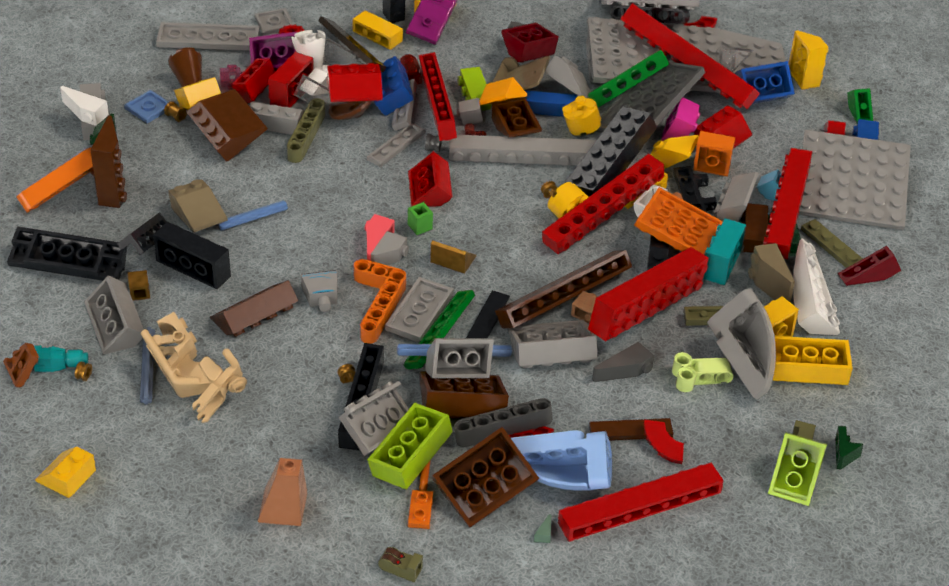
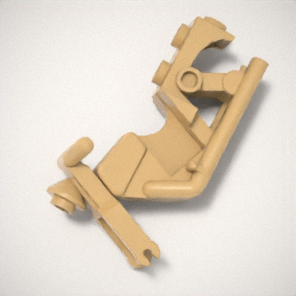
(192, 377)

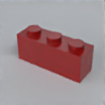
(254, 79)

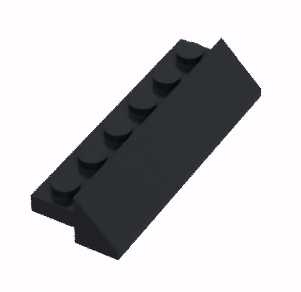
(66, 254)

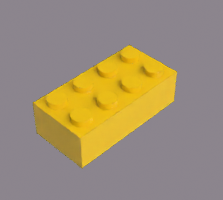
(812, 360)

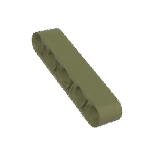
(306, 130)

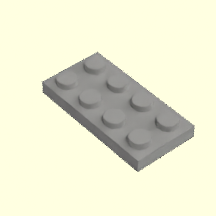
(419, 309)

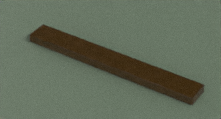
(350, 42)

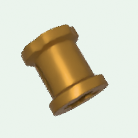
(173, 110)

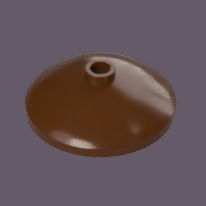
(349, 110)

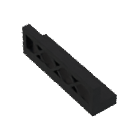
(141, 233)

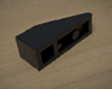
(657, 252)

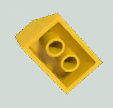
(807, 59)

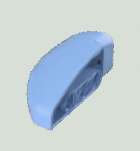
(569, 459)

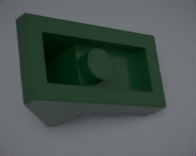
(845, 450)

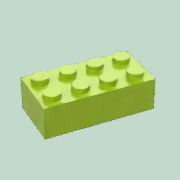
(410, 445)

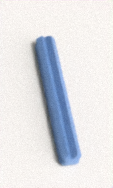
(253, 214)

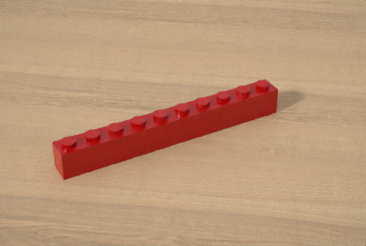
(685, 53)

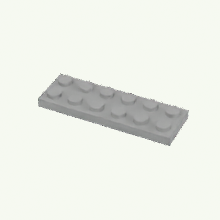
(206, 36)

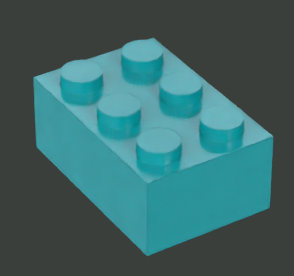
(724, 251)

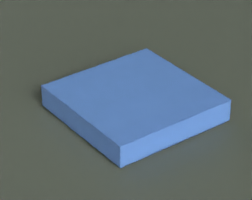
(147, 106)

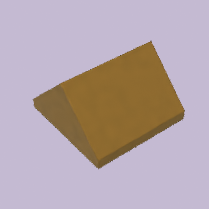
(450, 257)

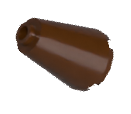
(186, 65)

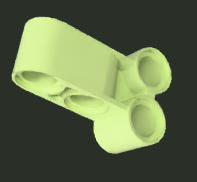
(700, 371)

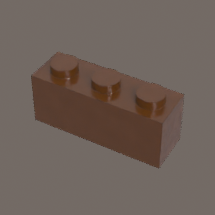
(756, 221)

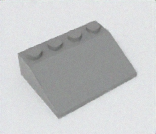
(553, 343)

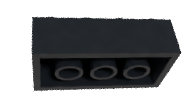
(192, 255)

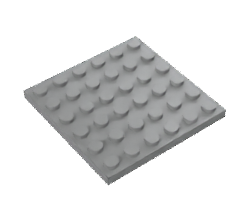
(856, 180)

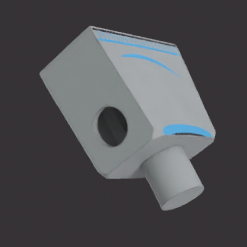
(320, 288)

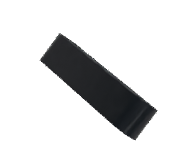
(657, 13)

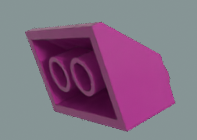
(276, 47)

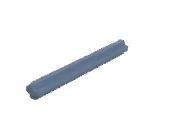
(147, 370)

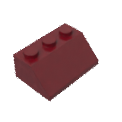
(529, 42)

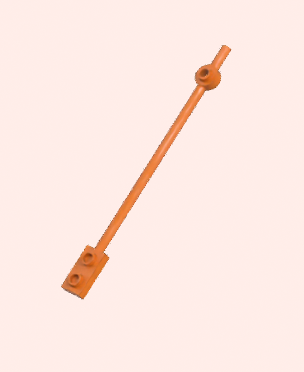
(421, 503)

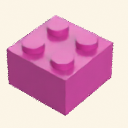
(681, 120)

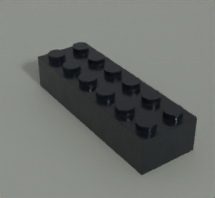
(613, 150)

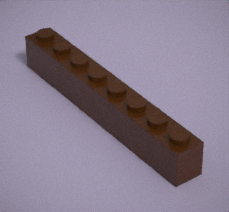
(563, 289)

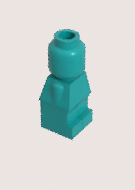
(56, 358)

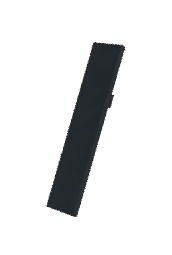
(487, 317)

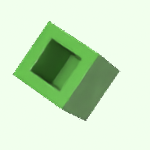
(420, 218)

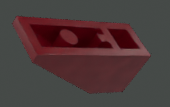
(872, 268)

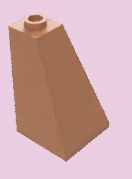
(285, 494)

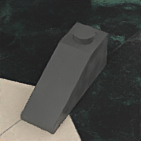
(625, 364)

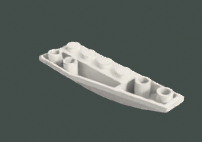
(812, 295)

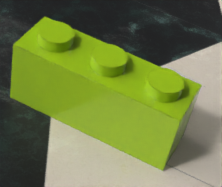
(472, 84)

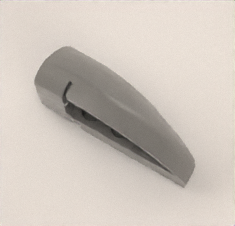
(747, 341)

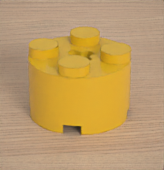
(582, 116)
(566, 199)

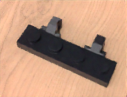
(689, 188)

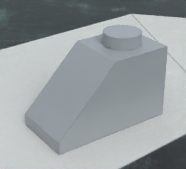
(390, 249)

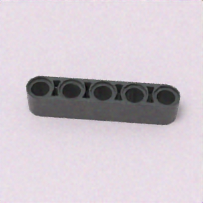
(512, 418)

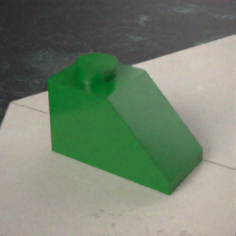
(860, 104)

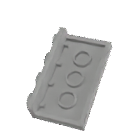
(374, 416)

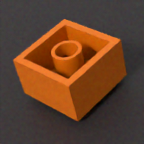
(714, 153)

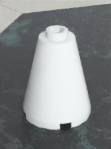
(311, 45)

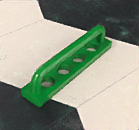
(657, 59)

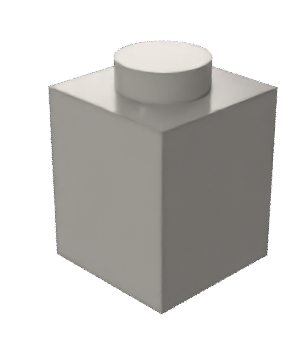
(470, 111)

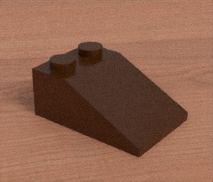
(514, 118)

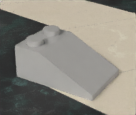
(567, 74)

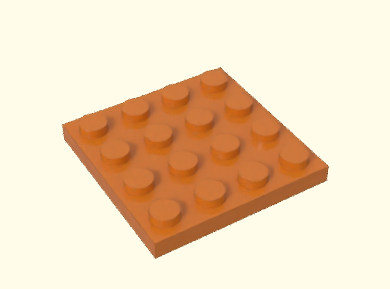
(677, 222)

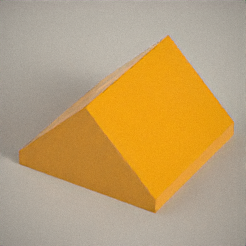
(501, 91)

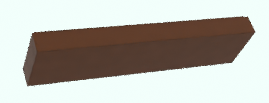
(626, 428)

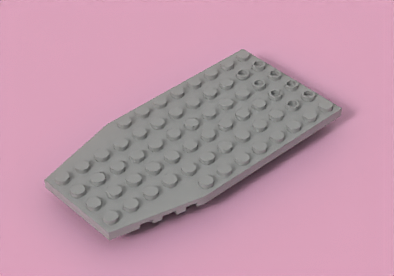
(615, 49)

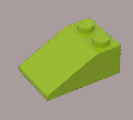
(797, 468)

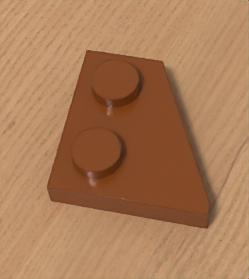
(21, 364)

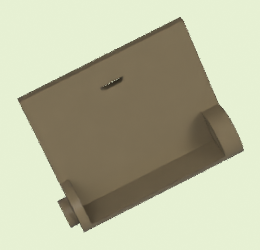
(526, 75)

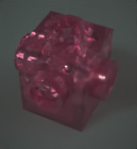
(225, 74)

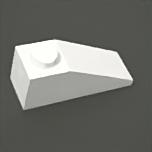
(84, 106)

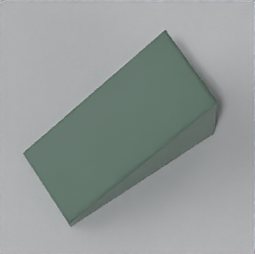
(544, 532)

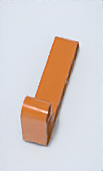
(56, 181)
(392, 286)

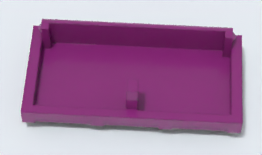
(430, 19)

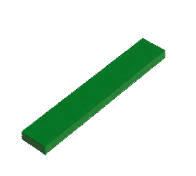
(442, 325)

